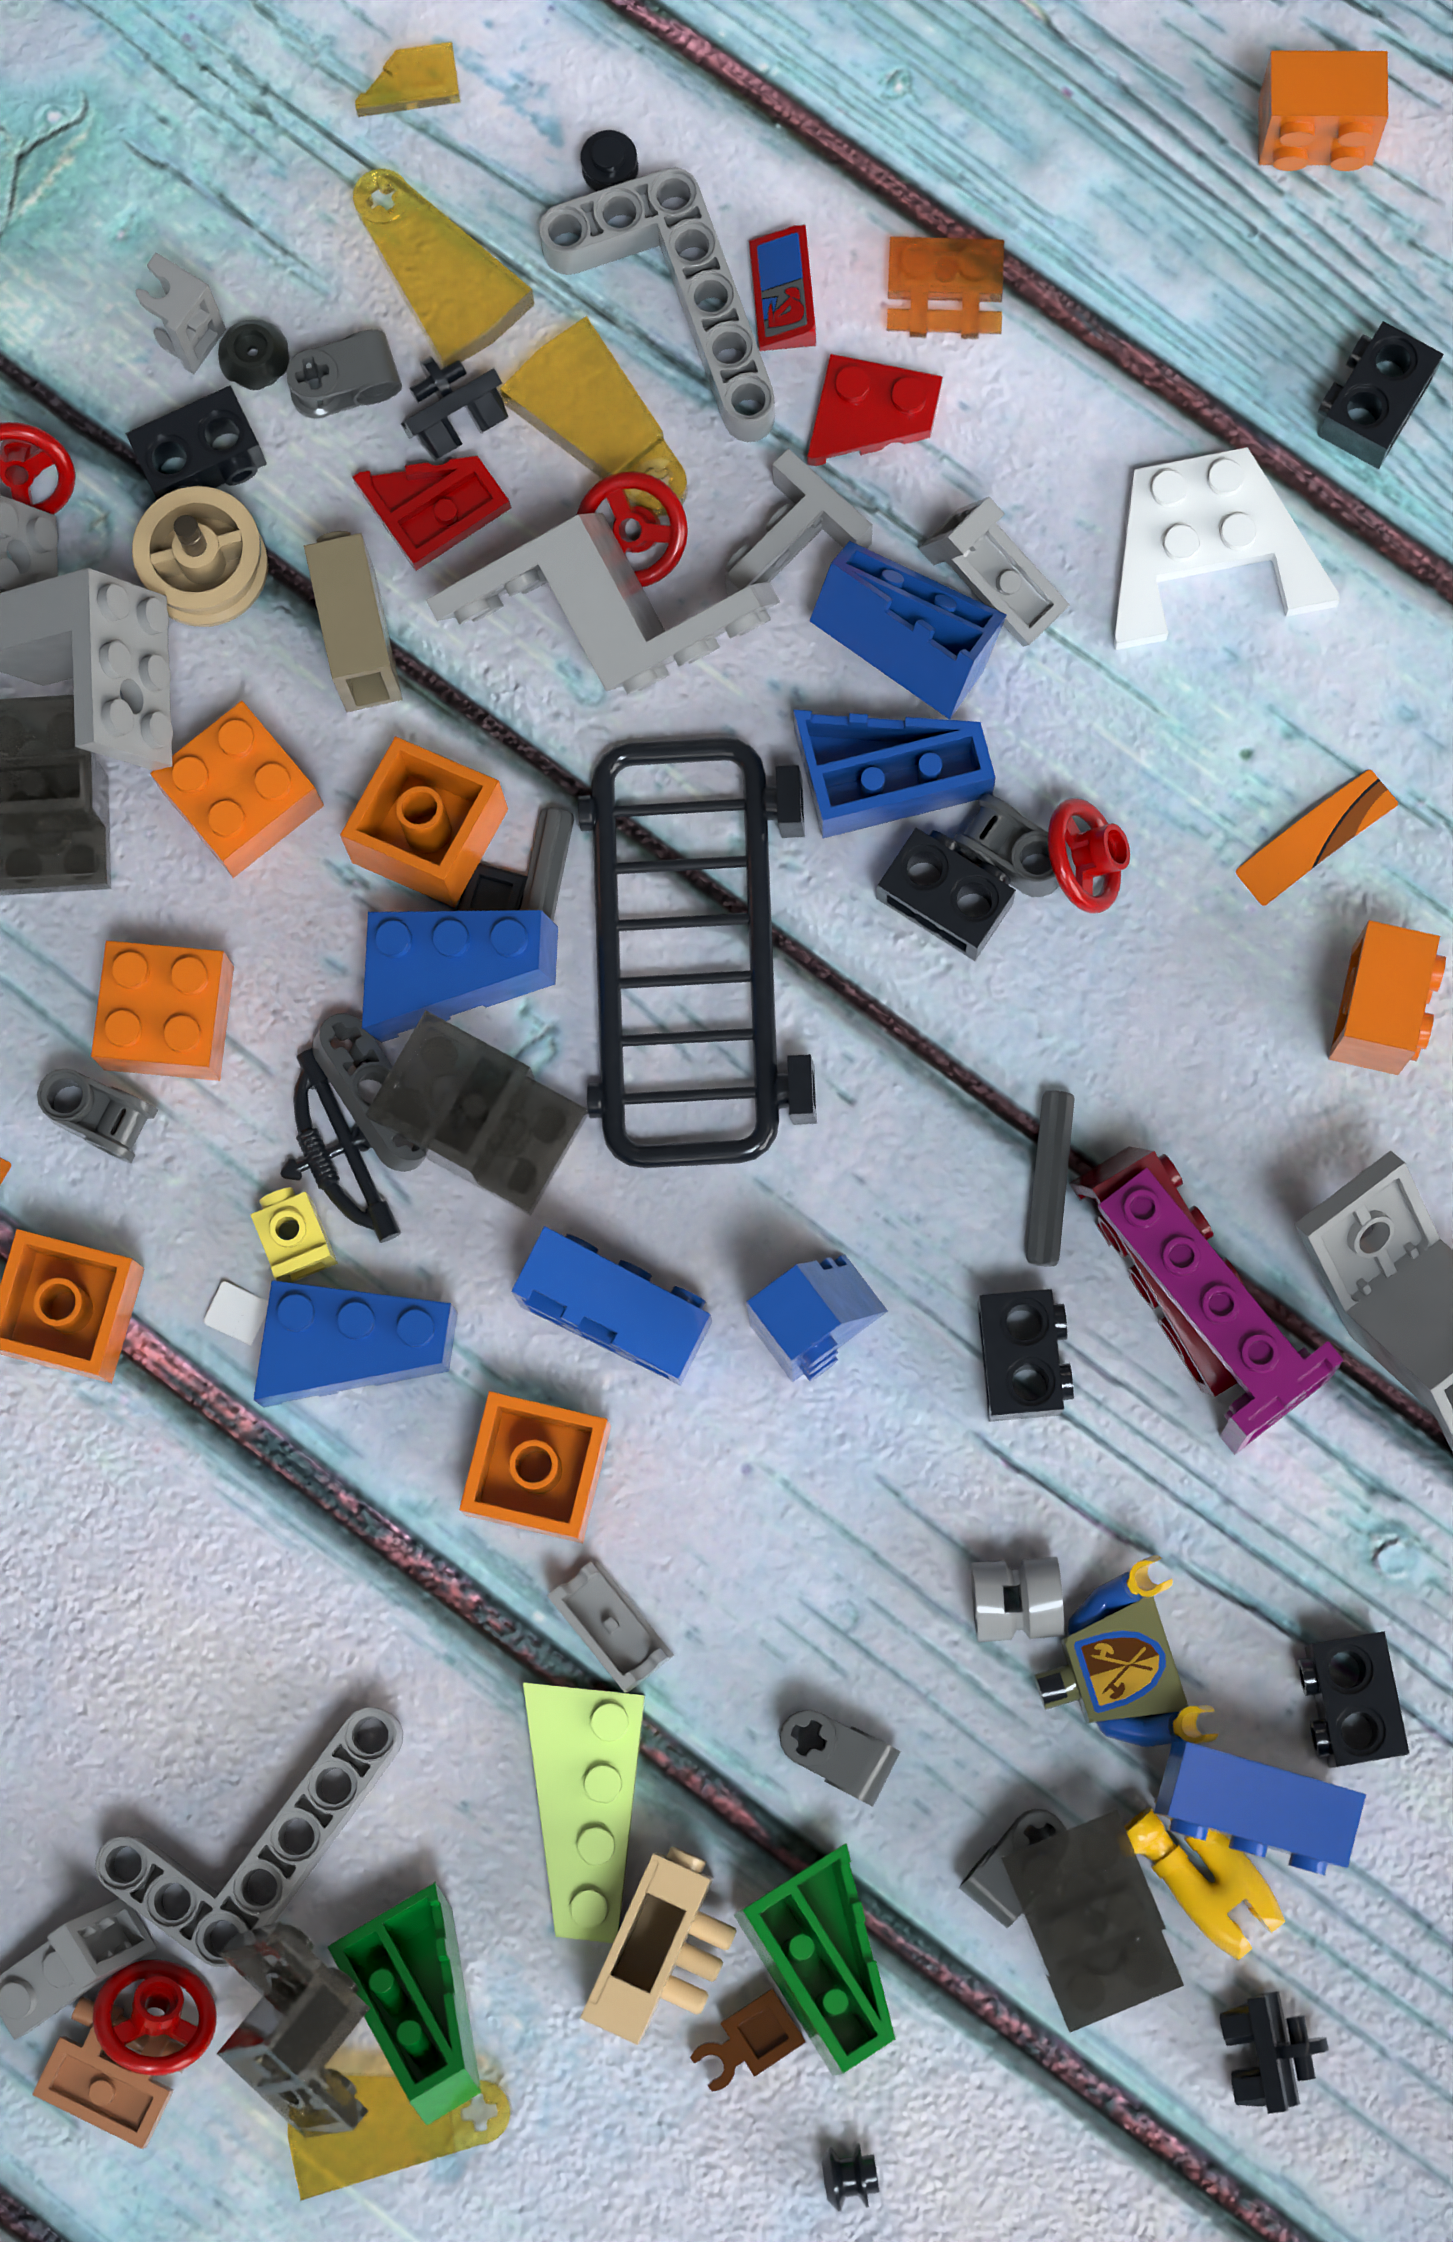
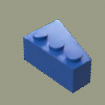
(1259, 1807)

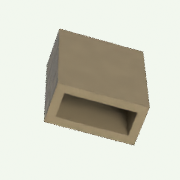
(352, 621)

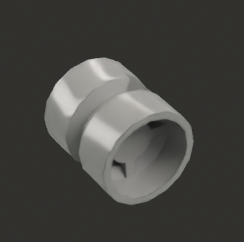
(1038, 1595)

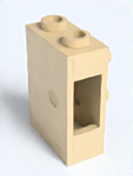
(653, 1943)

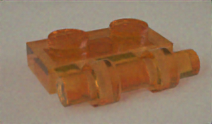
(945, 271)

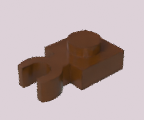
(757, 2035)

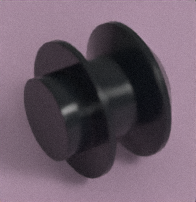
(608, 160)
(849, 2177)

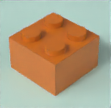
(1322, 109)
(238, 789)
(424, 821)
(1385, 998)
(162, 1010)
(66, 1305)
(535, 1467)

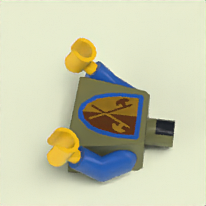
(1124, 1666)

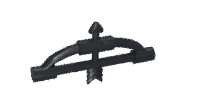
(318, 1158)

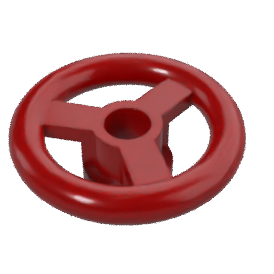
(24, 455)
(652, 530)
(1094, 853)
(162, 1991)

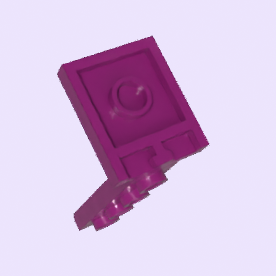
(1218, 1309)

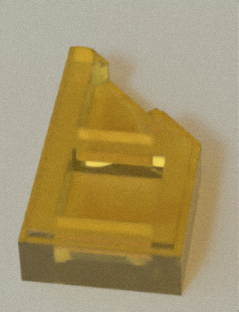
(412, 81)

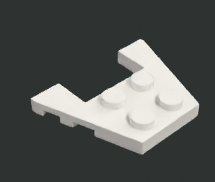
(1203, 520)

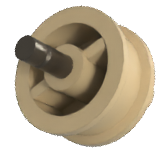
(201, 555)

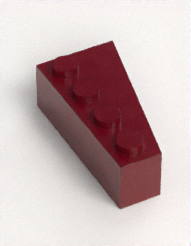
(1101, 1183)

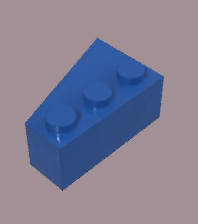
(907, 626)
(889, 768)
(451, 963)
(612, 1305)
(813, 1314)
(347, 1340)

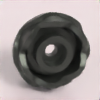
(258, 370)

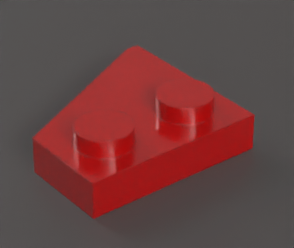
(871, 407)
(433, 505)

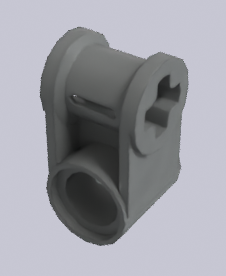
(350, 373)
(1004, 840)
(105, 1117)
(848, 1756)
(988, 1880)

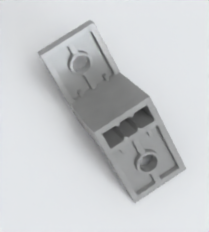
(603, 603)
(86, 630)
(1392, 1283)

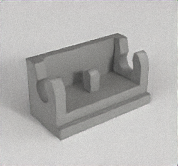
(185, 311)
(610, 1626)

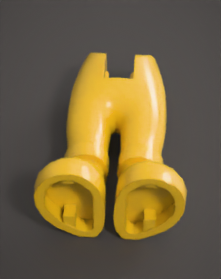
(1203, 1900)

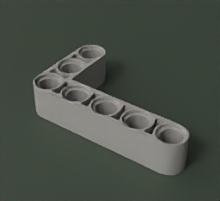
(692, 279)
(269, 1853)

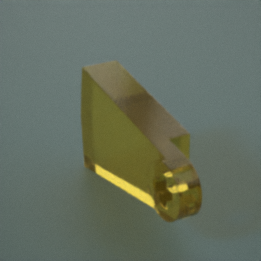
(444, 276)
(593, 412)
(389, 2136)

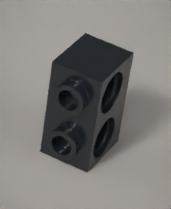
(1385, 397)
(190, 436)
(936, 905)
(1007, 1355)
(1371, 1696)

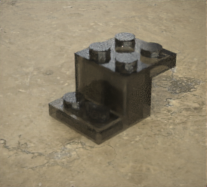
(50, 802)
(477, 1112)
(1092, 1920)
(294, 2029)

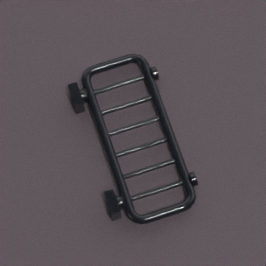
(770, 1089)

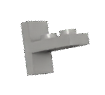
(795, 527)
(996, 569)
(71, 1964)

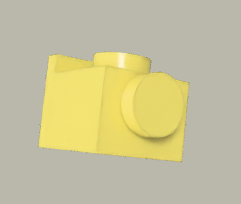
(307, 1251)

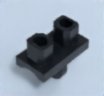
(477, 396)
(1274, 2079)

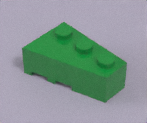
(822, 1960)
(417, 1999)

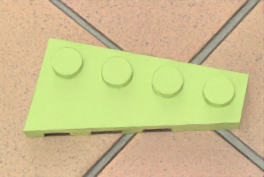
(585, 1786)

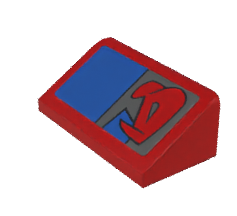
(783, 290)

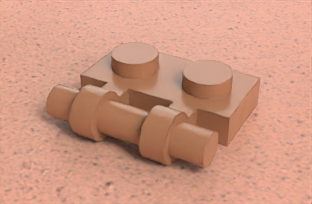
(99, 2089)

